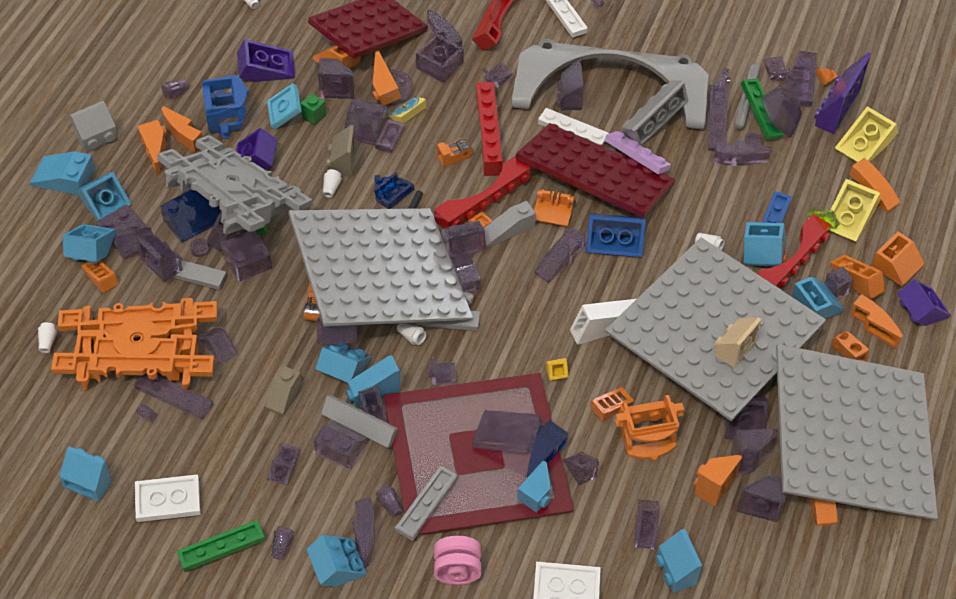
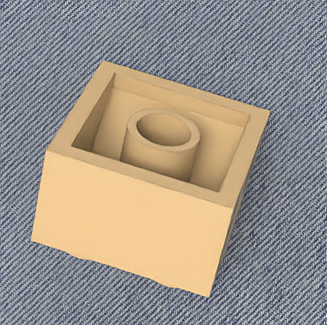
(737, 340)

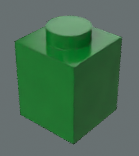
(313, 109)

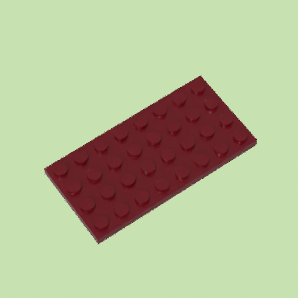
(595, 169)

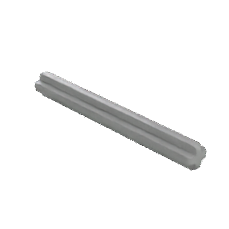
(744, 105)

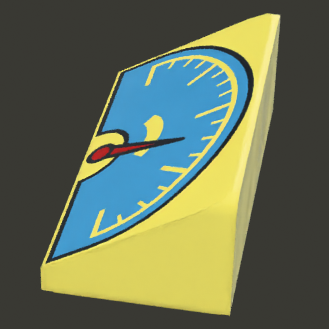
(408, 110)

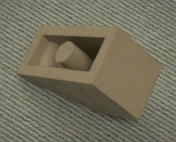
(283, 390)

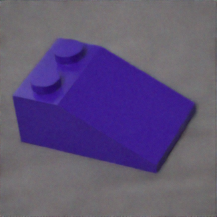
(264, 62)

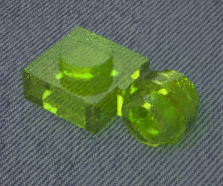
(826, 215)

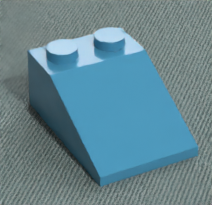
(64, 172)

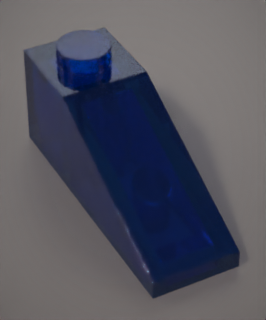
(547, 445)

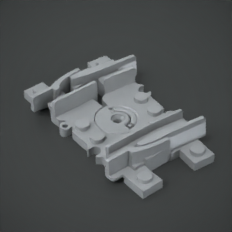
(234, 183)

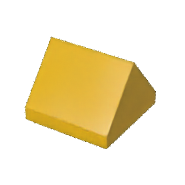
(557, 369)

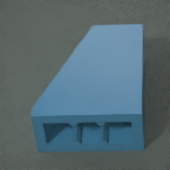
(383, 374)

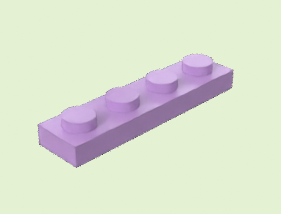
(637, 152)

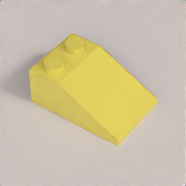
(867, 136)
(854, 209)

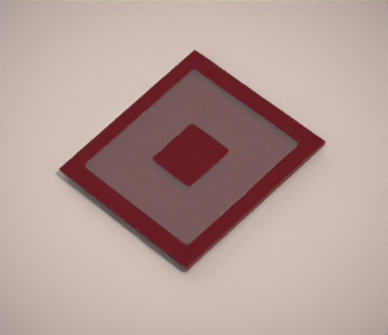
(439, 430)

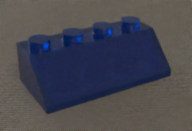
(189, 215)

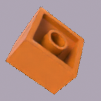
(716, 478)

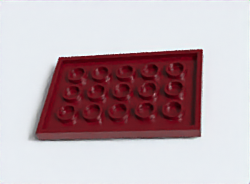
(367, 25)

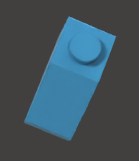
(536, 488)

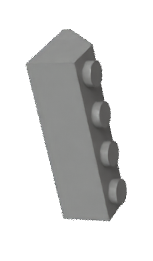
(656, 112)

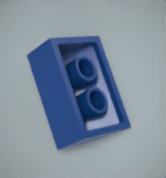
(615, 234)

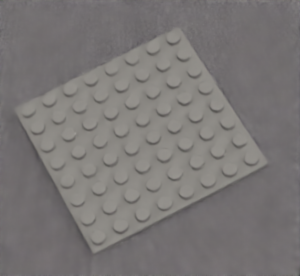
(378, 266)
(693, 306)
(854, 433)

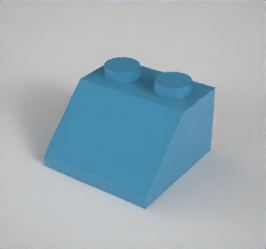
(103, 195)
(88, 243)
(679, 562)

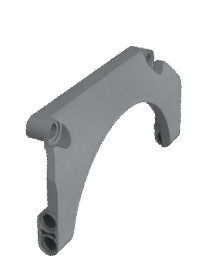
(542, 61)

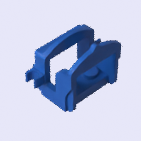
(237, 96)

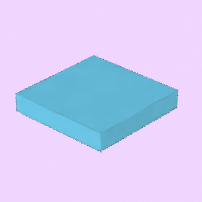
(284, 106)

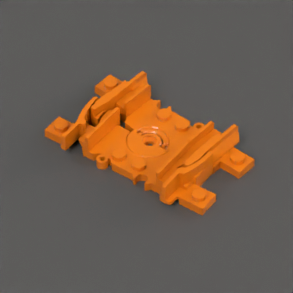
(110, 344)

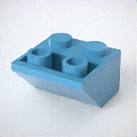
(764, 244)
(817, 297)
(342, 361)
(85, 474)
(336, 560)

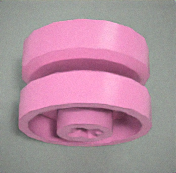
(457, 560)

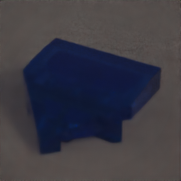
(391, 189)

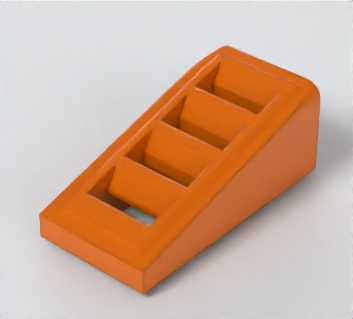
(101, 276)
(602, 413)

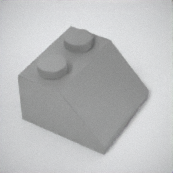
(94, 126)

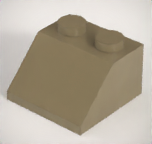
(342, 152)

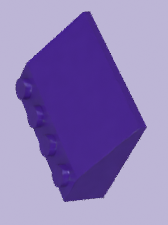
(842, 96)

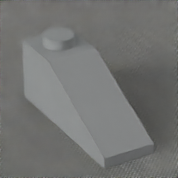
(510, 223)

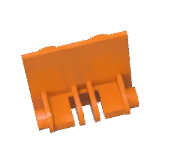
(553, 208)

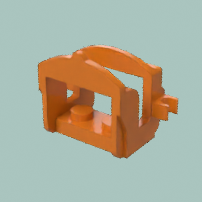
(644, 412)

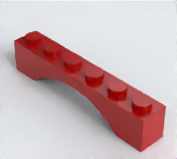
(489, 29)
(489, 128)
(459, 211)
(812, 235)

